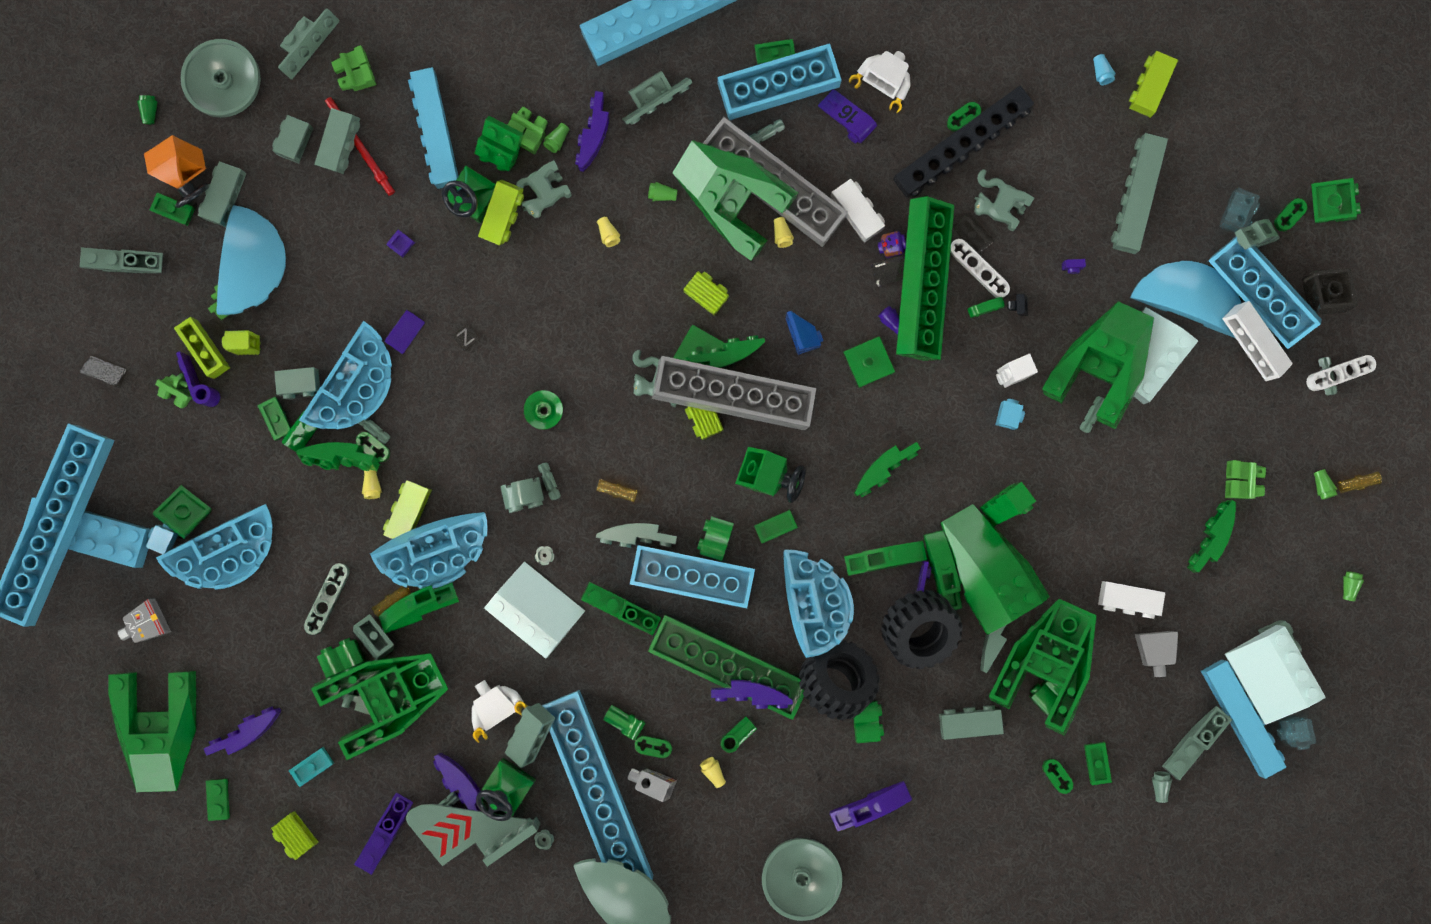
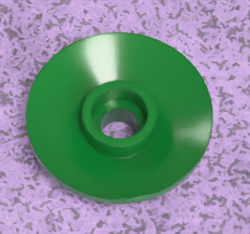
(533, 407)

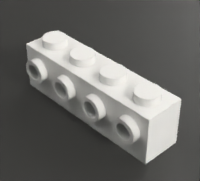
(1257, 341)

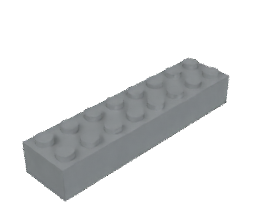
(811, 209)
(733, 393)

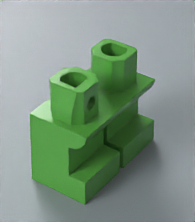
(357, 70)
(533, 133)
(1248, 473)

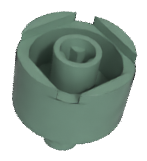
(522, 494)

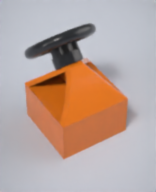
(176, 165)

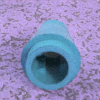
(1103, 70)

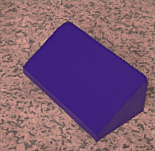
(404, 331)

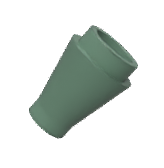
(1161, 784)

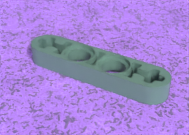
(324, 597)

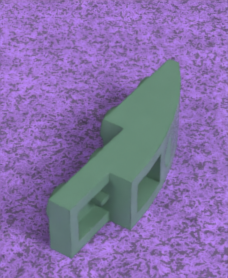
(1257, 234)
(121, 261)
(628, 534)
(1196, 741)

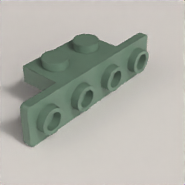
(305, 40)
(652, 93)

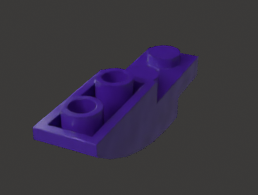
(593, 138)
(760, 694)
(250, 731)
(457, 779)
(872, 807)
(384, 833)

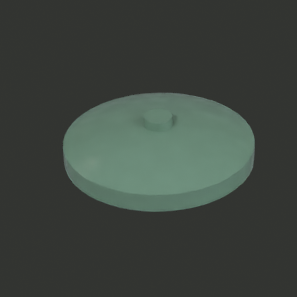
(220, 78)
(801, 879)

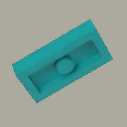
(311, 766)

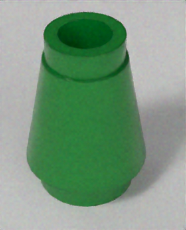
(147, 108)

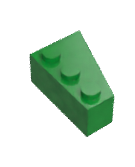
(1008, 503)

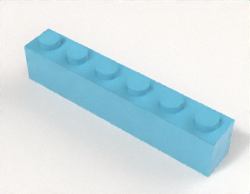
(434, 127)
(1245, 721)

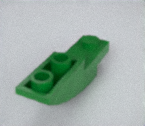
(732, 352)
(333, 454)
(878, 472)
(1219, 530)
(885, 558)
(943, 567)
(418, 603)
(621, 608)

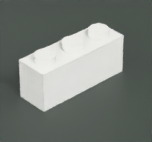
(859, 209)
(1016, 371)
(1131, 599)

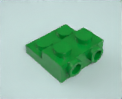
(498, 144)
(1335, 200)

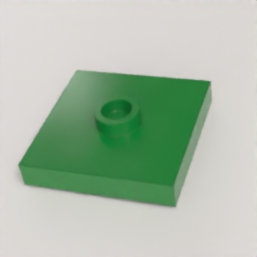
(697, 341)
(869, 362)
(182, 511)

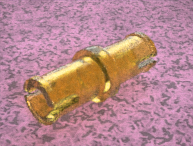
(1359, 482)
(616, 490)
(390, 599)

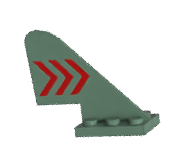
(452, 830)

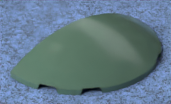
(622, 894)

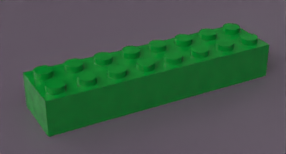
(925, 279)
(721, 661)

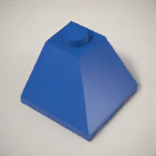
(803, 333)

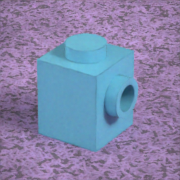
(1010, 414)
(161, 538)

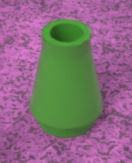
(556, 138)
(660, 192)
(1324, 485)
(1351, 585)

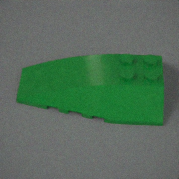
(993, 572)

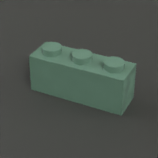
(337, 141)
(221, 194)
(971, 722)
(529, 735)

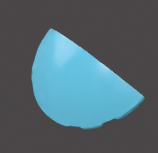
(249, 263)
(1189, 291)
(354, 385)
(433, 552)
(223, 553)
(817, 603)

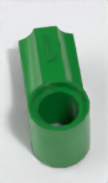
(626, 723)
(739, 733)

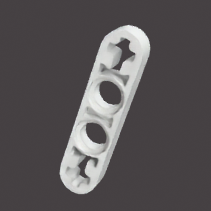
(981, 266)
(1341, 373)

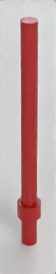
(380, 176)

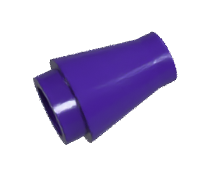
(890, 318)

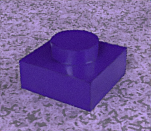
(400, 243)
(1073, 266)

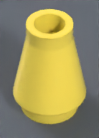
(608, 233)
(783, 235)
(371, 486)
(713, 772)

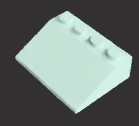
(1166, 351)
(534, 609)
(1275, 674)

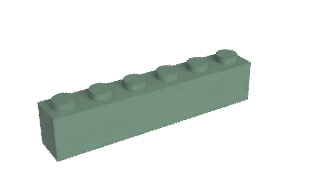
(1139, 194)

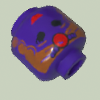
(892, 244)

